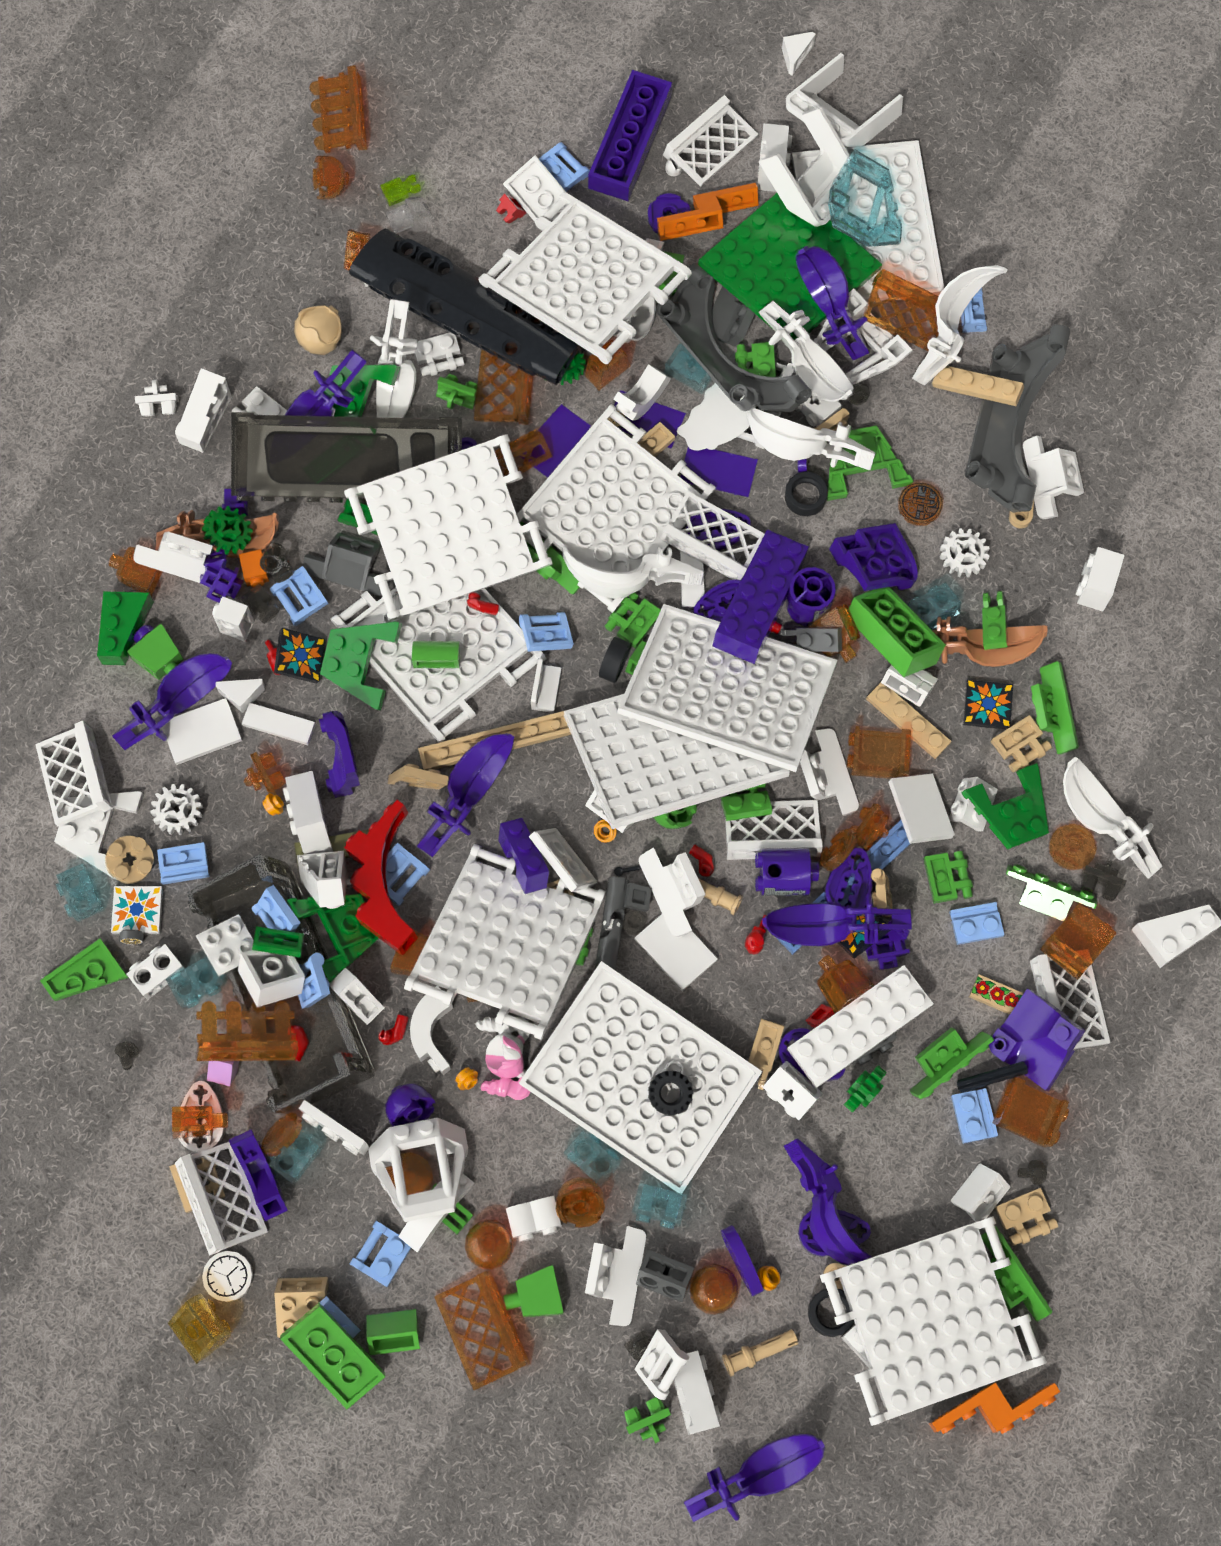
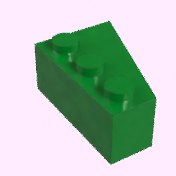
(120, 619)

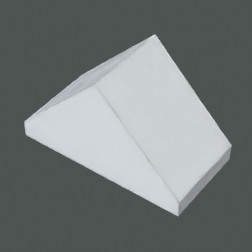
(796, 49)
(241, 692)

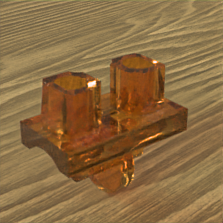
(354, 244)
(263, 763)
(871, 827)

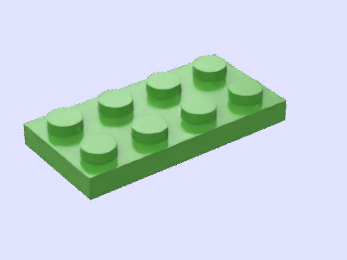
(332, 1355)

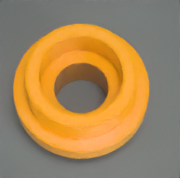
(273, 804)
(600, 835)
(467, 1079)
(769, 1277)

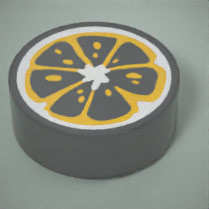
(131, 936)

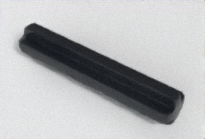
(992, 1076)

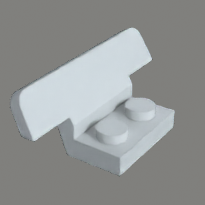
(1052, 474)
(175, 556)
(828, 774)
(674, 888)
(615, 1274)

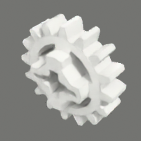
(965, 562)
(167, 814)

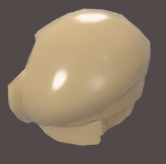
(318, 329)

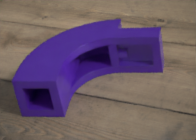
(259, 1175)

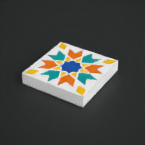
(137, 909)

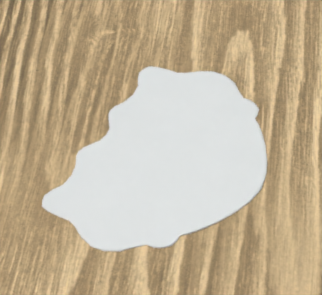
(713, 421)

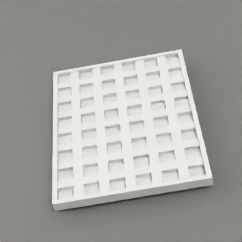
(652, 770)

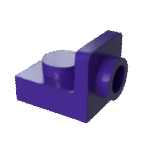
(232, 502)

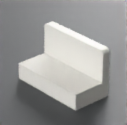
(545, 687)
(981, 1192)

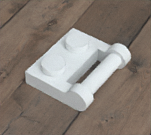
(655, 1360)

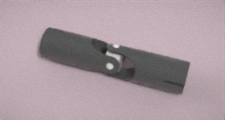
(611, 928)

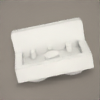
(963, 809)

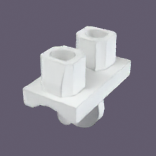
(147, 402)

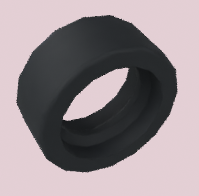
(802, 509)
(614, 659)
(816, 1323)

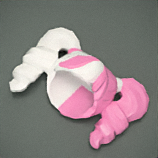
(504, 1059)

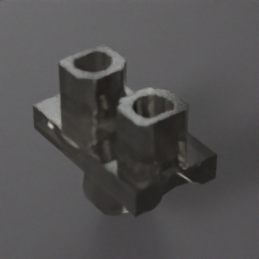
(1104, 876)

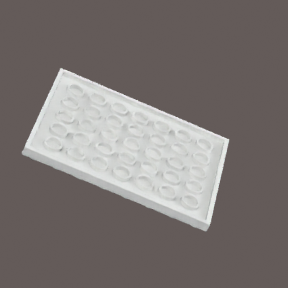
(917, 254)
(722, 699)
(603, 1063)

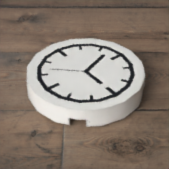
(227, 1276)

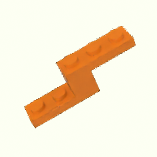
(707, 211)
(995, 1408)

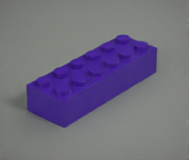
(630, 135)
(759, 597)

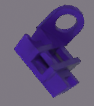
(216, 569)
(886, 953)

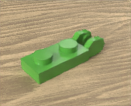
(994, 622)

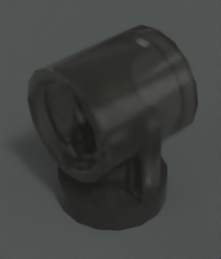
(279, 567)
(259, 601)

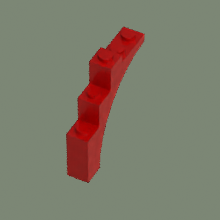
(370, 880)

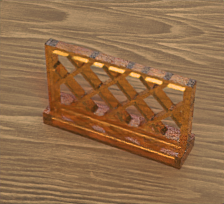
(912, 296)
(521, 396)
(501, 1318)

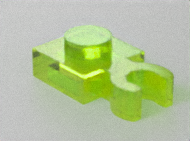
(397, 191)

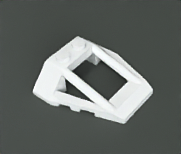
(886, 346)
(386, 1152)

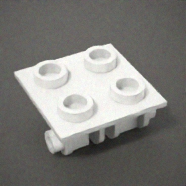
(225, 944)

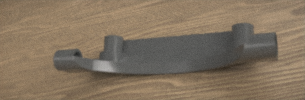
(692, 324)
(996, 445)

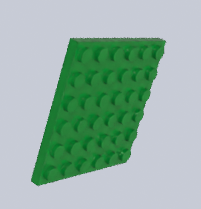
(760, 263)

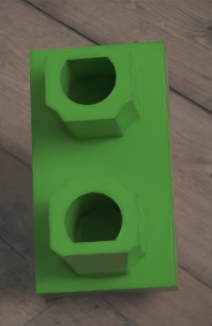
(456, 393)
(657, 1413)

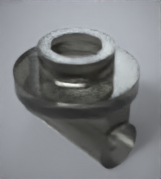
(860, 394)
(125, 1051)
(1036, 1172)
(638, 1345)

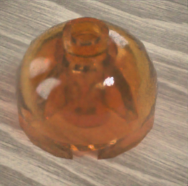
(329, 173)
(580, 1202)
(489, 1244)
(714, 1289)

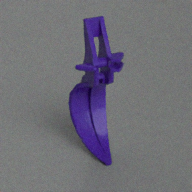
(830, 292)
(319, 402)
(176, 693)
(467, 786)
(830, 923)
(824, 1218)
(763, 1473)

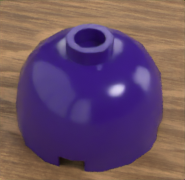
(408, 1104)

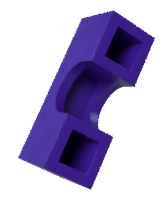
(530, 866)

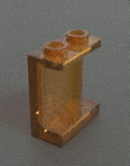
(879, 753)
(1078, 941)
(1031, 1113)

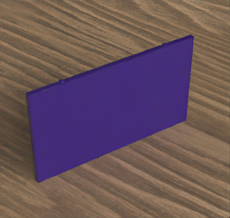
(658, 413)
(561, 434)
(723, 469)

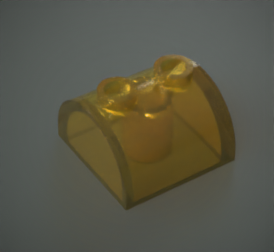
(199, 1327)

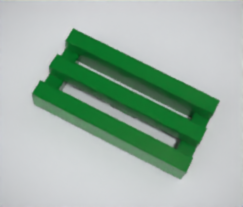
(278, 945)

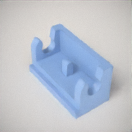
(973, 316)

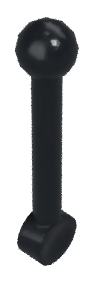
(618, 871)

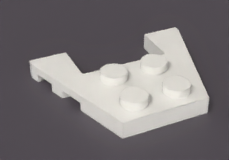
(86, 834)

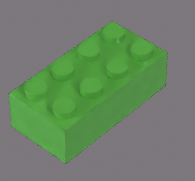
(896, 631)

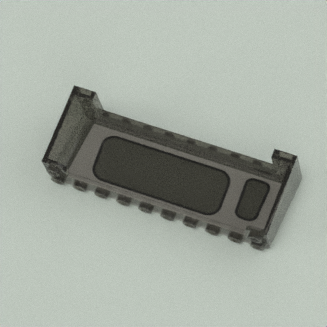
(329, 453)
(335, 1048)

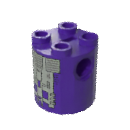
(810, 595)
(793, 868)

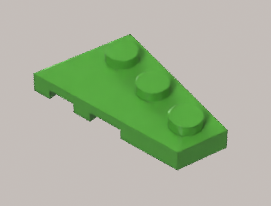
(84, 972)

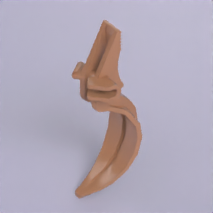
(262, 534)
(1020, 641)

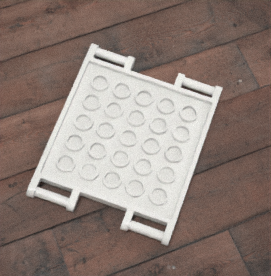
(585, 276)
(610, 500)
(448, 527)
(486, 650)
(505, 943)
(932, 1320)

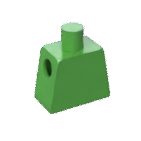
(156, 653)
(536, 1294)

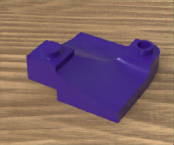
(877, 557)
(344, 770)
(1039, 1037)

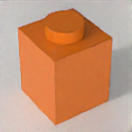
(251, 568)

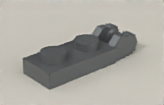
(816, 638)

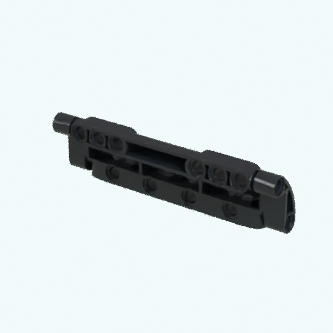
(463, 305)

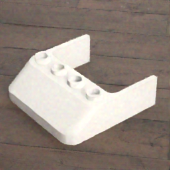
(805, 99)
(810, 193)

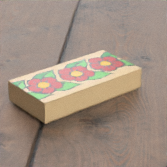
(995, 994)

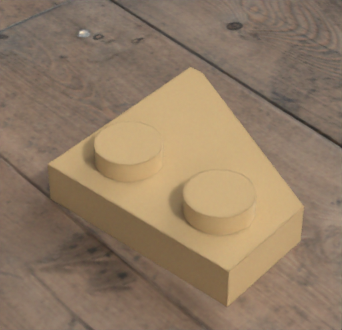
(419, 778)

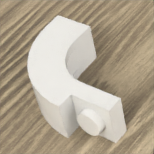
(643, 394)
(422, 1023)
(420, 1231)

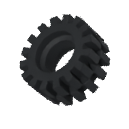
(681, 1103)

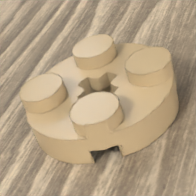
(135, 847)

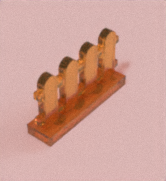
(343, 120)
(246, 1047)

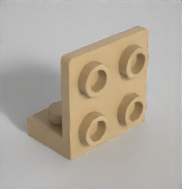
(295, 1298)

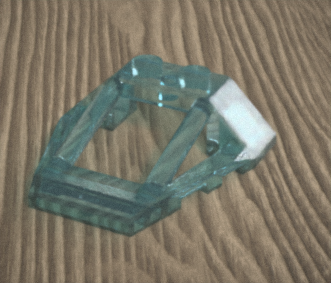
(887, 230)

